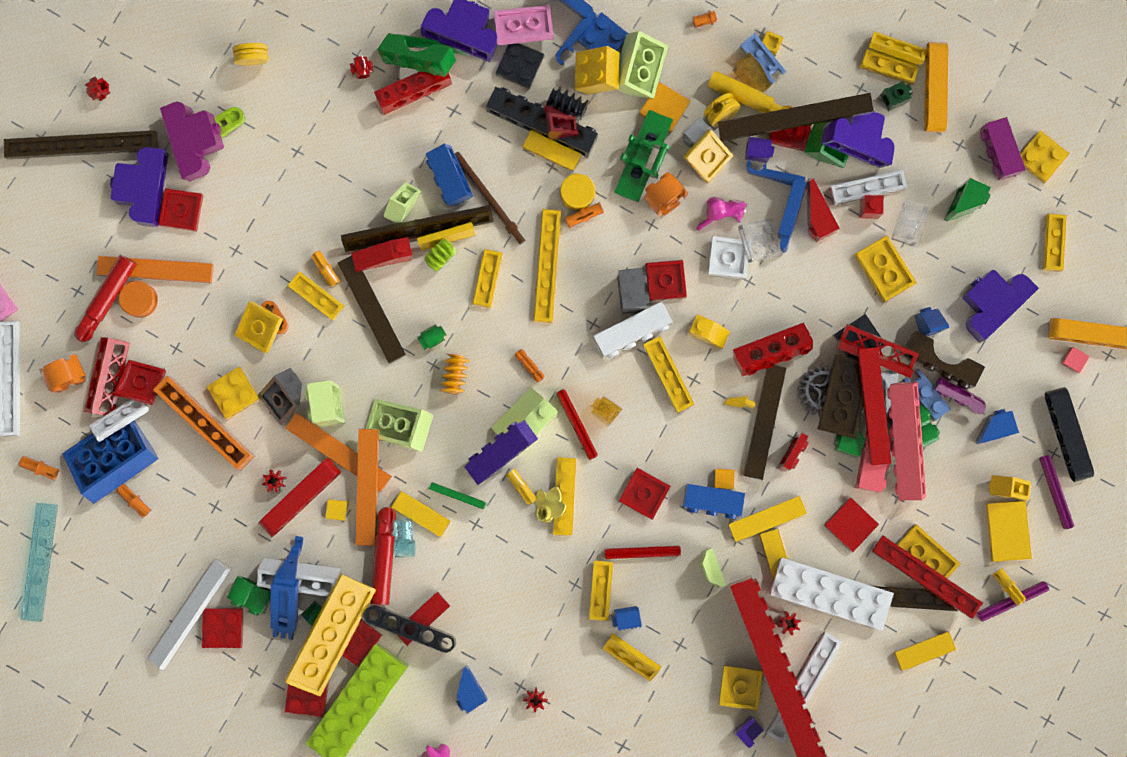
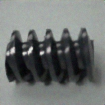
(567, 103)

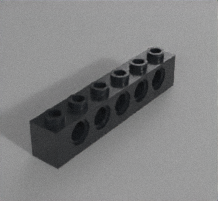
(513, 115)

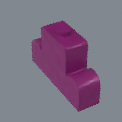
(191, 138)

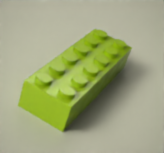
(357, 703)

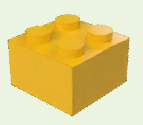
(597, 70)

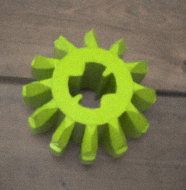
(440, 255)

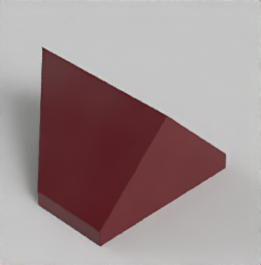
(559, 124)

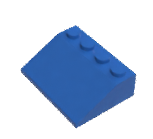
(109, 463)

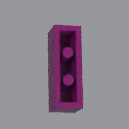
(1002, 149)

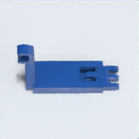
(587, 14)
(794, 201)
(285, 594)

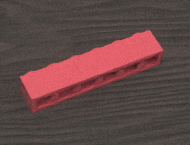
(907, 441)

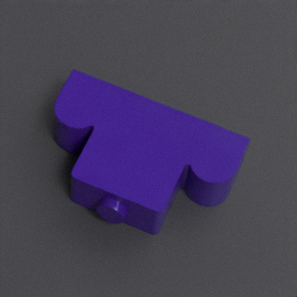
(462, 29)
(860, 139)
(141, 185)
(995, 301)

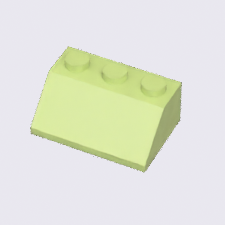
(641, 65)
(528, 407)

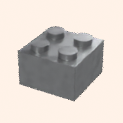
(631, 290)

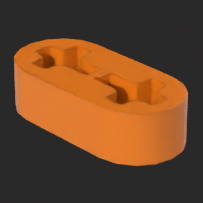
(277, 311)

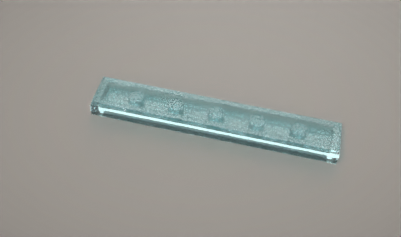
(39, 562)

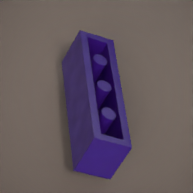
(501, 452)

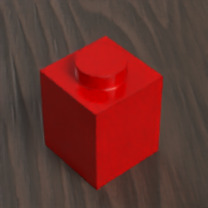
(871, 206)

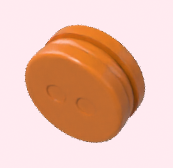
(138, 299)

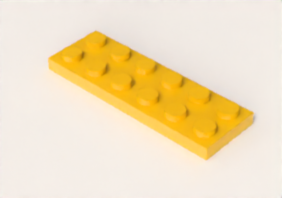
(329, 635)

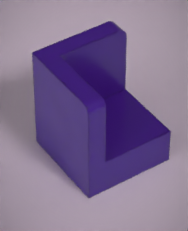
(748, 731)

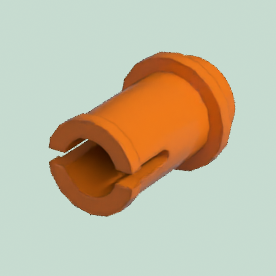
(704, 19)

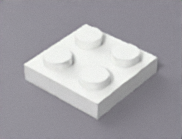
(728, 258)

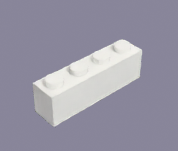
(632, 330)
(312, 578)

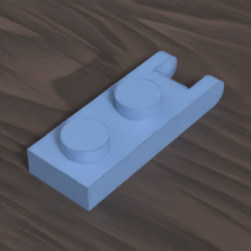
(763, 56)
(929, 396)

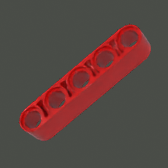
(299, 497)

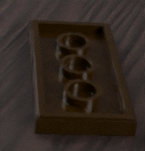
(842, 399)

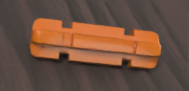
(529, 365)

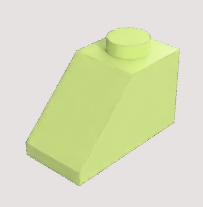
(402, 203)

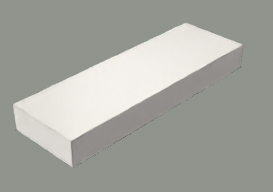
(118, 419)

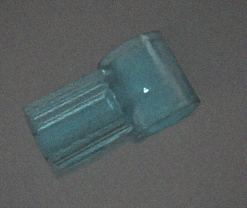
(404, 543)

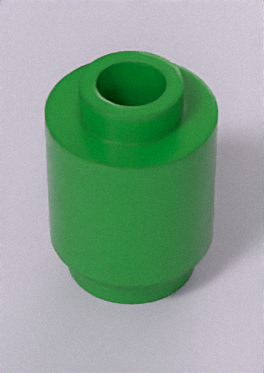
(431, 336)

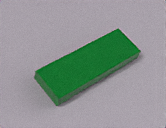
(457, 495)

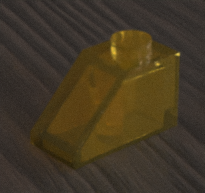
(752, 73)
(605, 410)

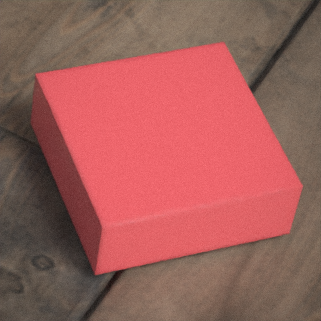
(1075, 359)

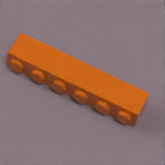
(204, 423)

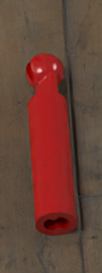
(104, 298)
(383, 557)

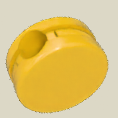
(250, 54)
(721, 109)
(577, 191)

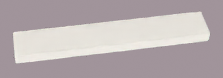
(9, 379)
(189, 614)
(808, 678)

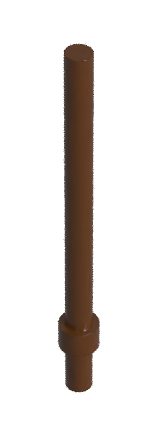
(510, 225)

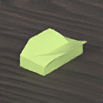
(711, 568)

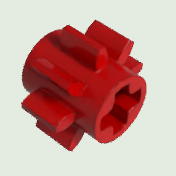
(361, 67)
(97, 88)
(269, 478)
(794, 621)
(531, 703)

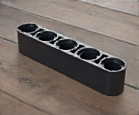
(1069, 434)
(402, 621)

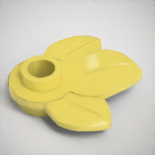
(549, 505)

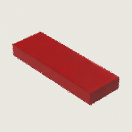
(427, 614)

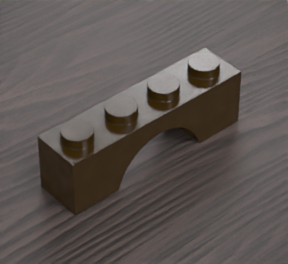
(965, 373)

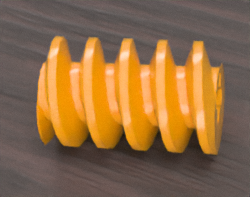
(455, 374)

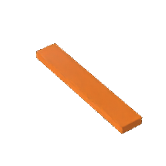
(162, 269)
(330, 447)
(367, 486)

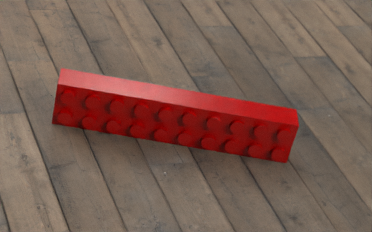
(775, 667)

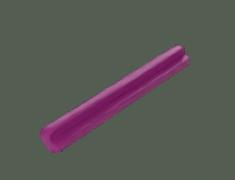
(1056, 492)
(1008, 603)

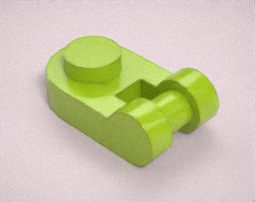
(235, 118)

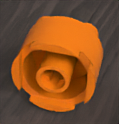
(665, 194)
(62, 373)

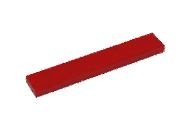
(874, 406)
(927, 577)

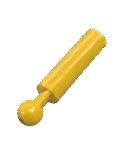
(743, 93)

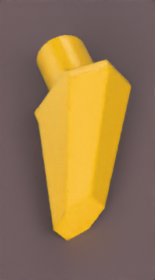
(740, 401)

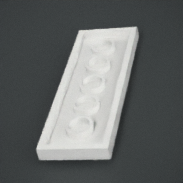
(831, 593)

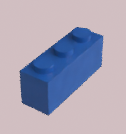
(448, 175)
(713, 501)

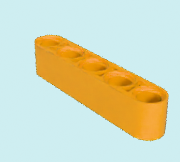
(936, 87)
(1088, 333)

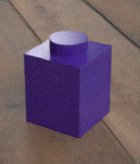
(759, 149)

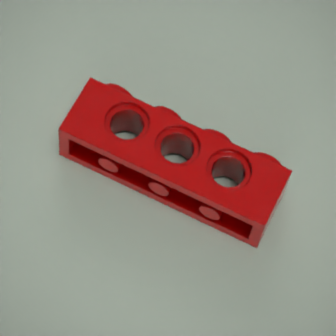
(410, 90)
(778, 341)

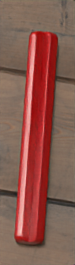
(577, 424)
(642, 552)

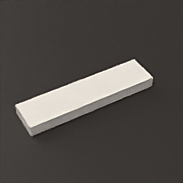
(873, 185)

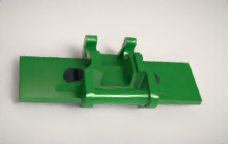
(638, 152)

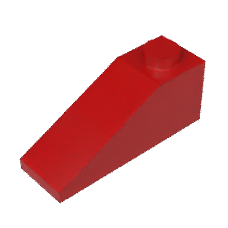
(819, 216)
(382, 255)

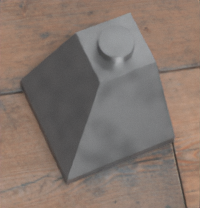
(282, 395)

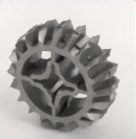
(813, 387)

